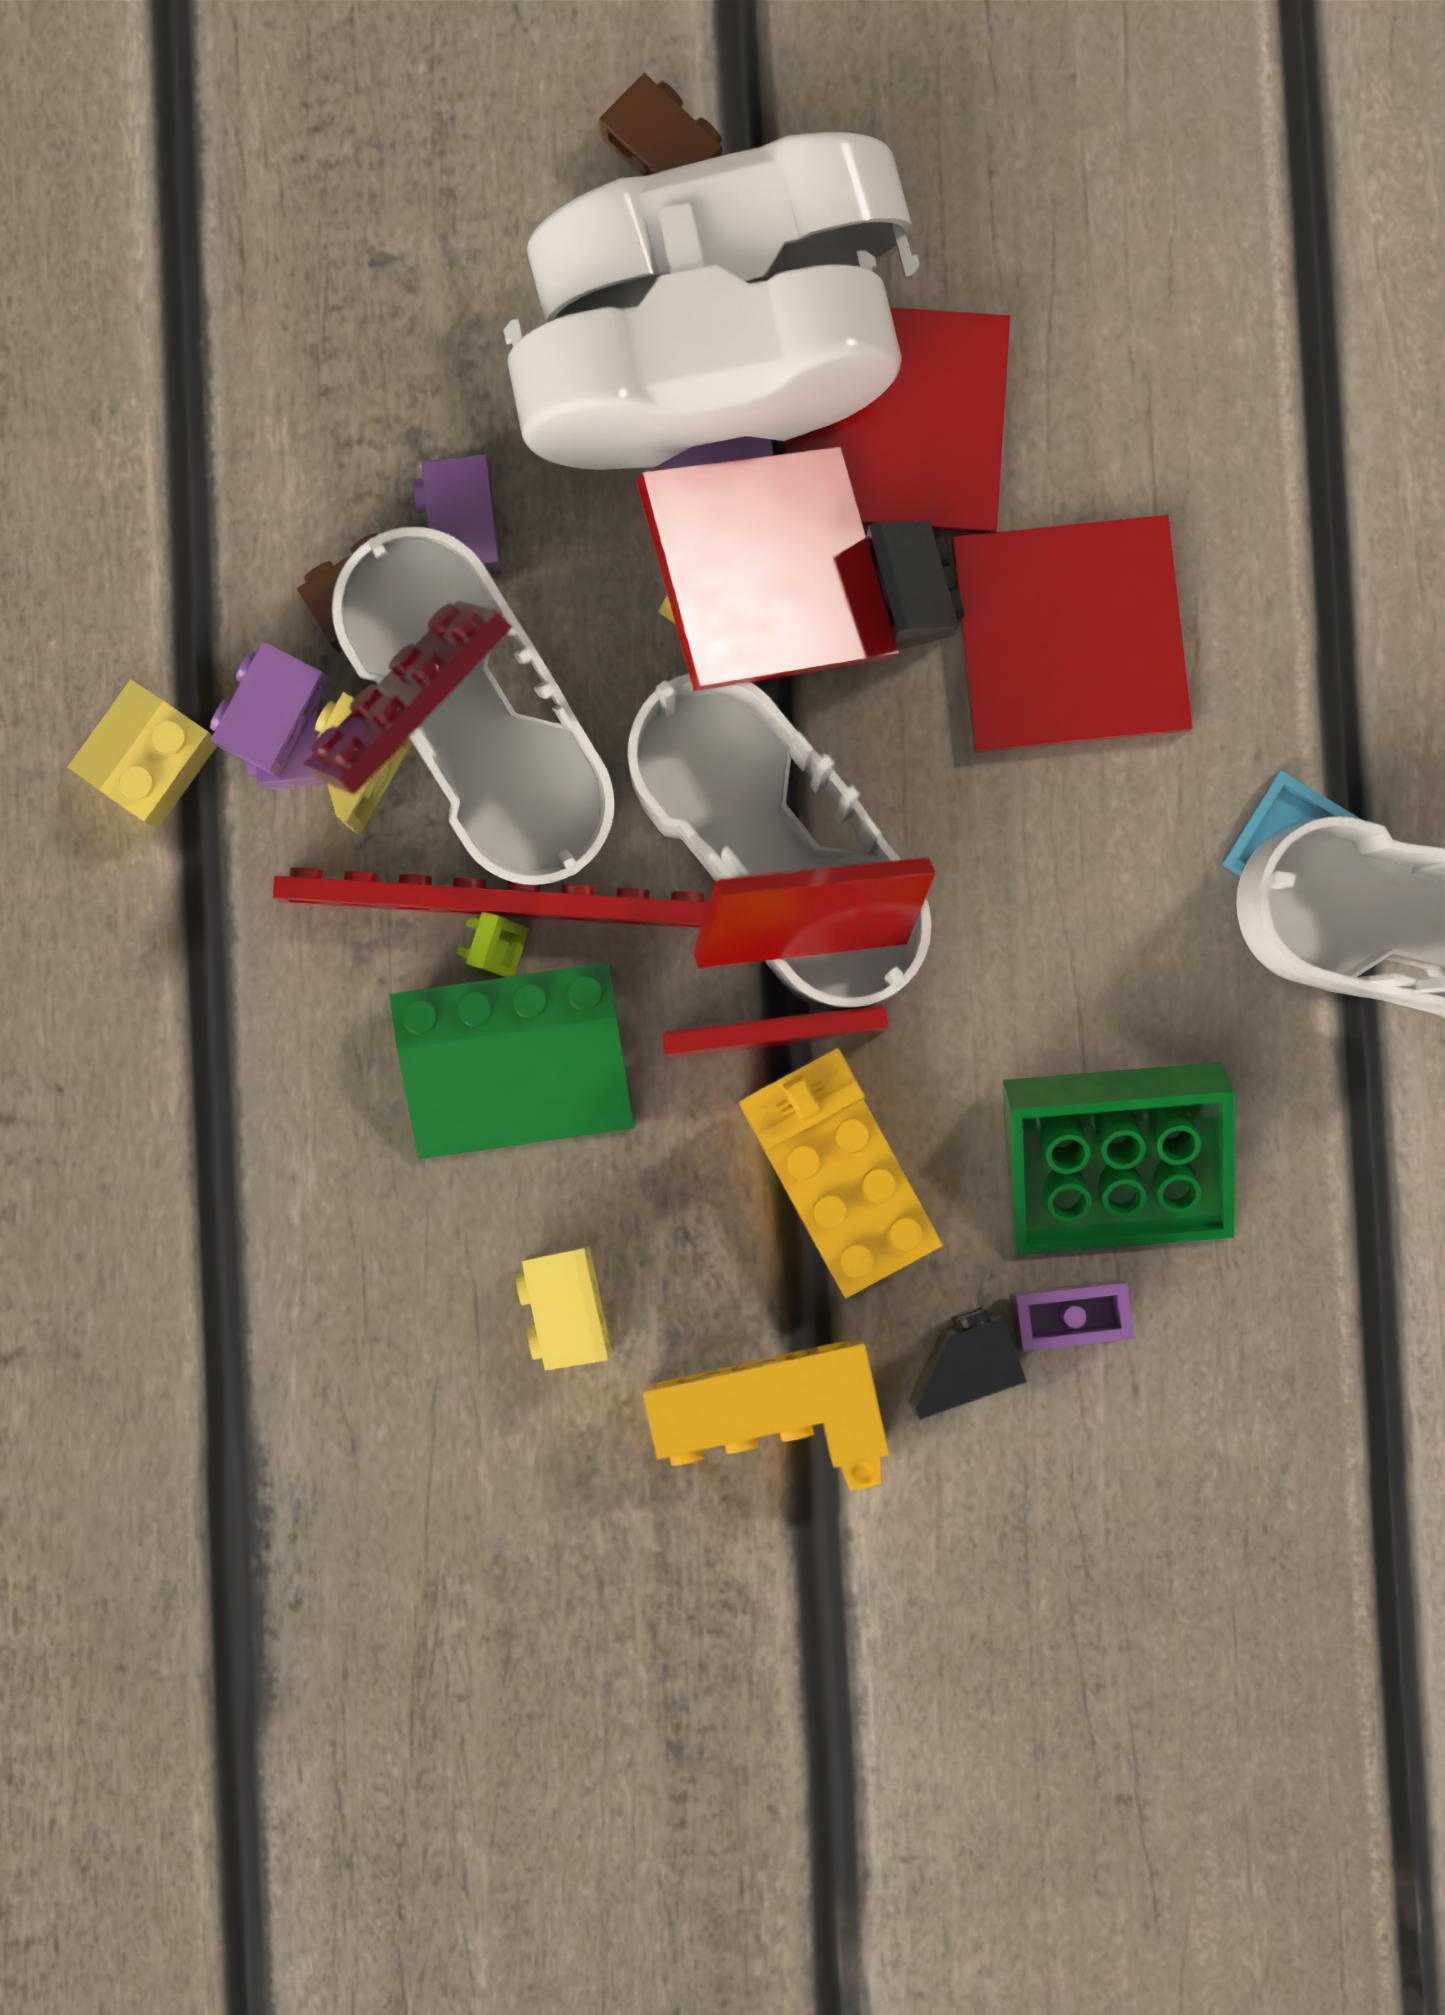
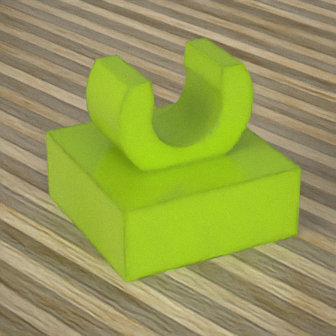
(495, 944)

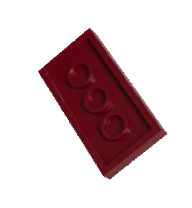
(406, 696)

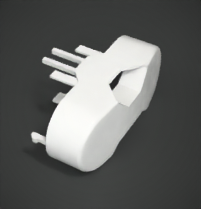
(754, 215)
(703, 360)
(718, 778)
(519, 787)
(1339, 900)

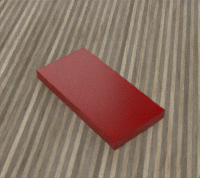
(812, 911)
(775, 1032)

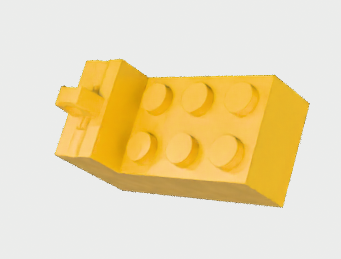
(840, 1173)
(771, 1397)

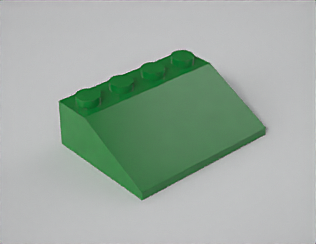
(512, 1060)
(1120, 1158)

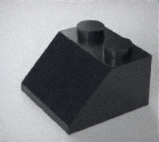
(913, 581)
(967, 1364)

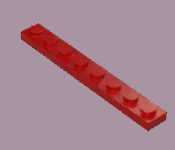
(471, 897)

